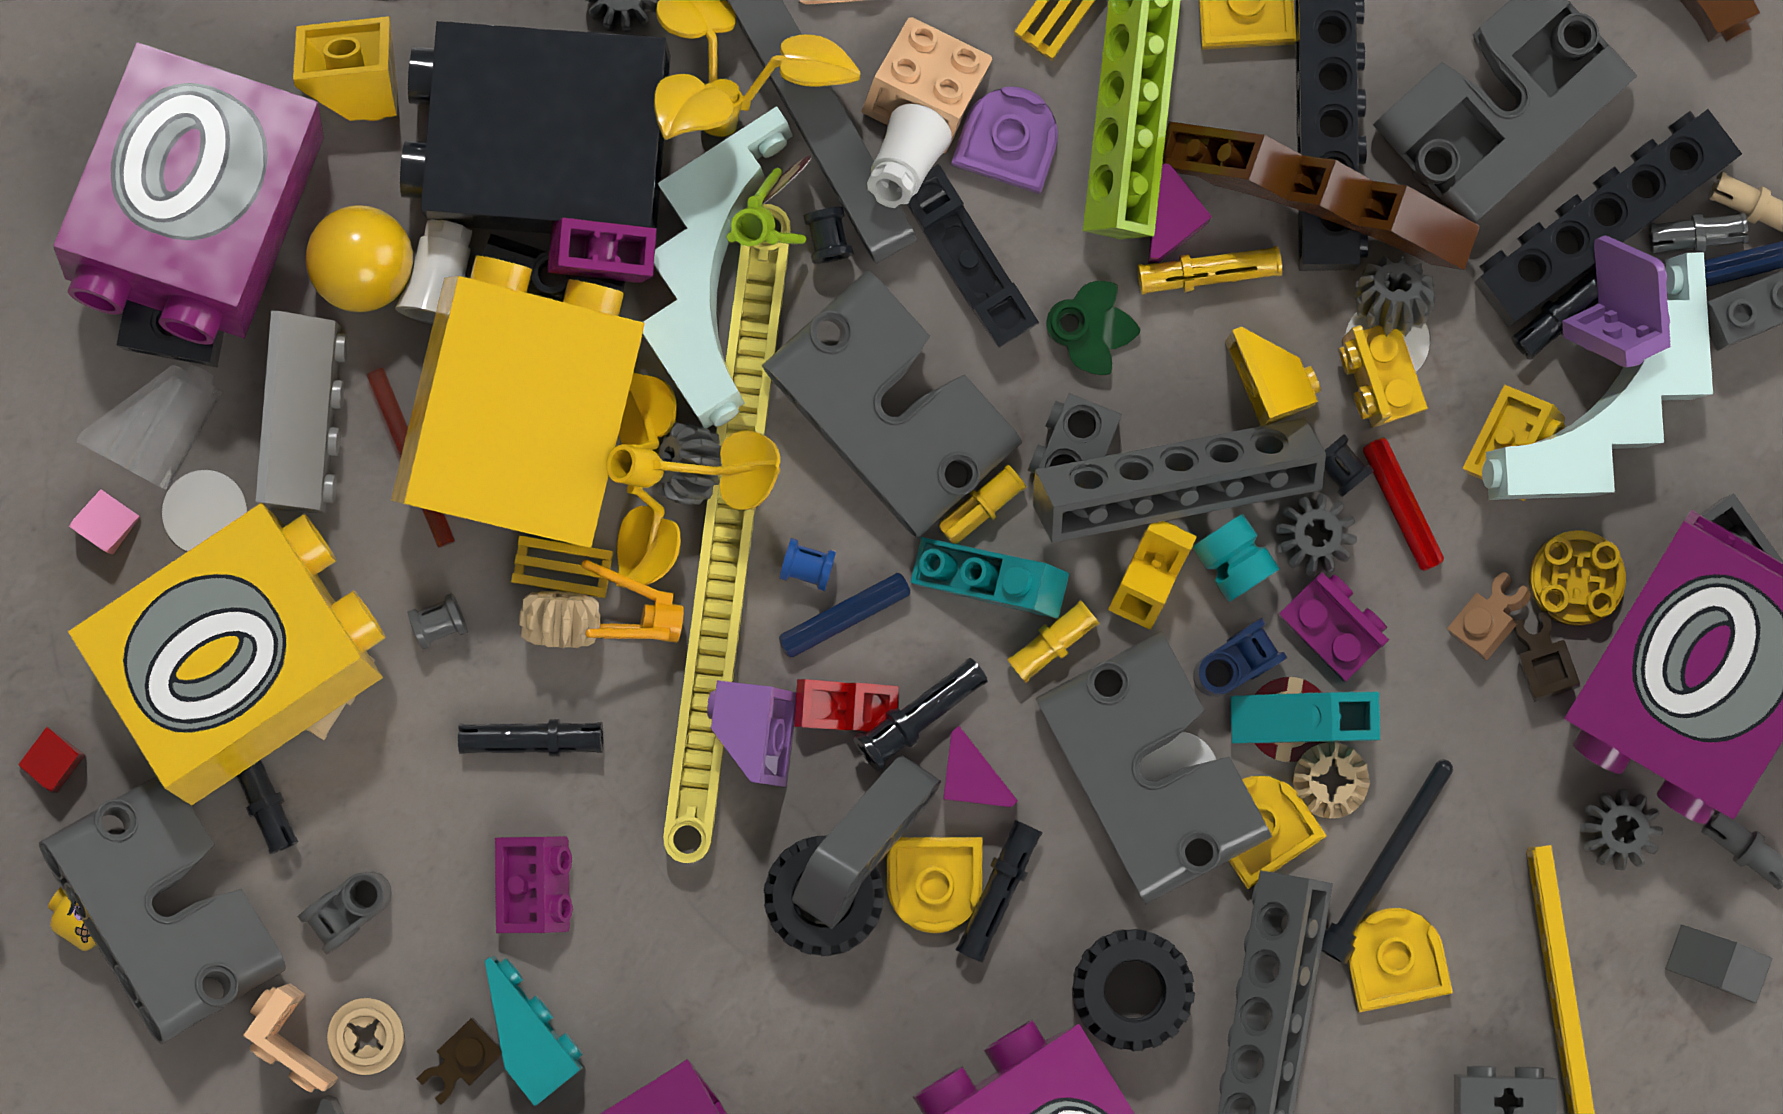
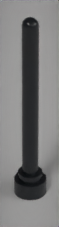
(1339, 936)

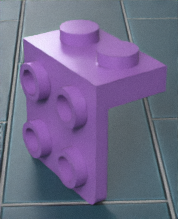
(1631, 309)

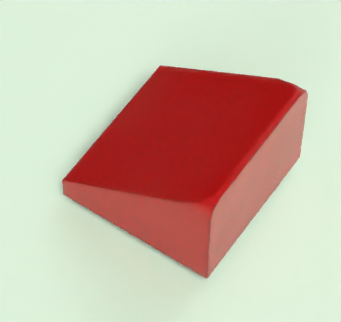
(51, 760)

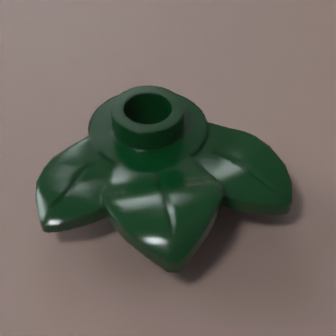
(1099, 327)

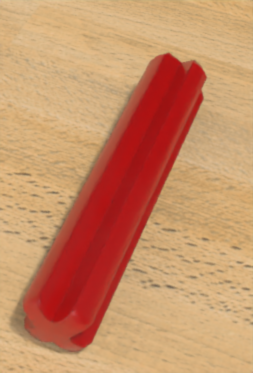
(1403, 504)

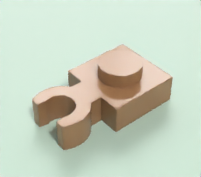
(1486, 622)

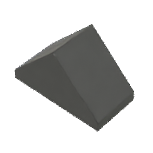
(1718, 963)

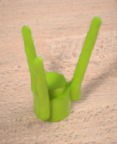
(756, 223)

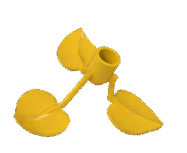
(689, 105)
(645, 540)

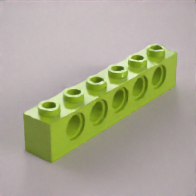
(1131, 118)

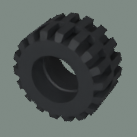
(808, 935)
(1175, 982)

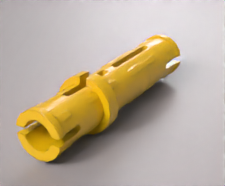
(1207, 270)

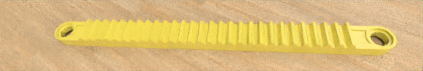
(725, 550)

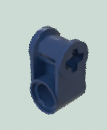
(1244, 656)

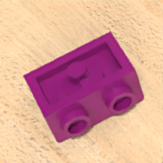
(1334, 625)
(532, 884)

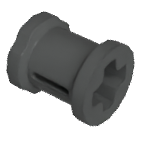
(437, 621)

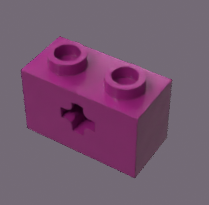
(602, 250)

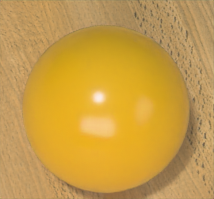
(359, 258)

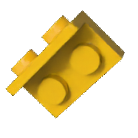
(1513, 421)

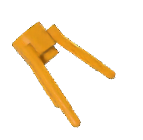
(658, 621)

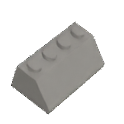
(300, 413)

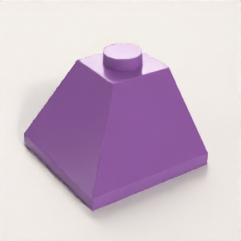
(755, 728)

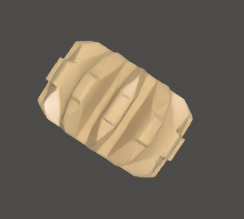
(558, 618)

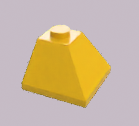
(348, 67)
(1271, 377)

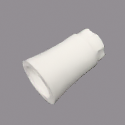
(909, 150)
(439, 255)

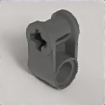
(340, 914)

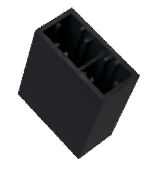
(536, 127)

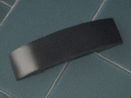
(970, 259)

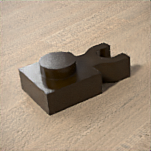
(1546, 664)
(465, 1057)

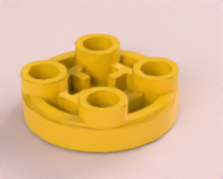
(1577, 577)

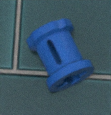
(807, 564)

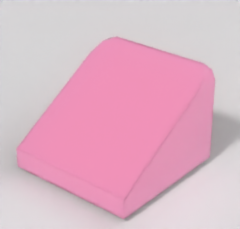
(104, 522)

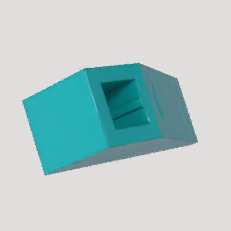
(990, 577)
(1305, 717)
(529, 1045)

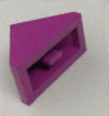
(1177, 217)
(971, 777)

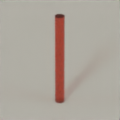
(398, 429)

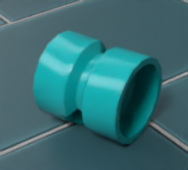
(1235, 557)

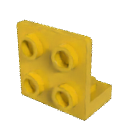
(1383, 375)

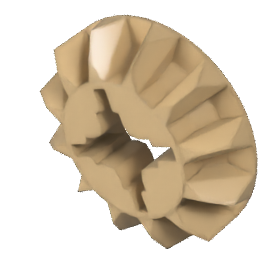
(1316, 763)
(343, 1039)

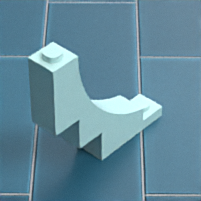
(705, 201)
(1629, 413)

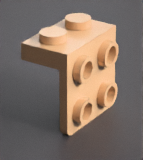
(271, 1014)

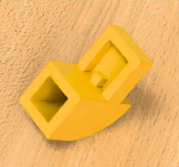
(1151, 573)

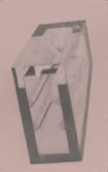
(156, 424)

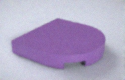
(1008, 138)

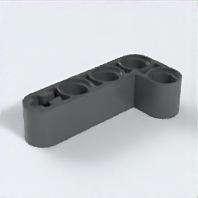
(863, 840)

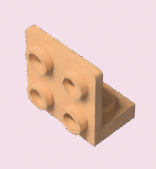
(927, 71)

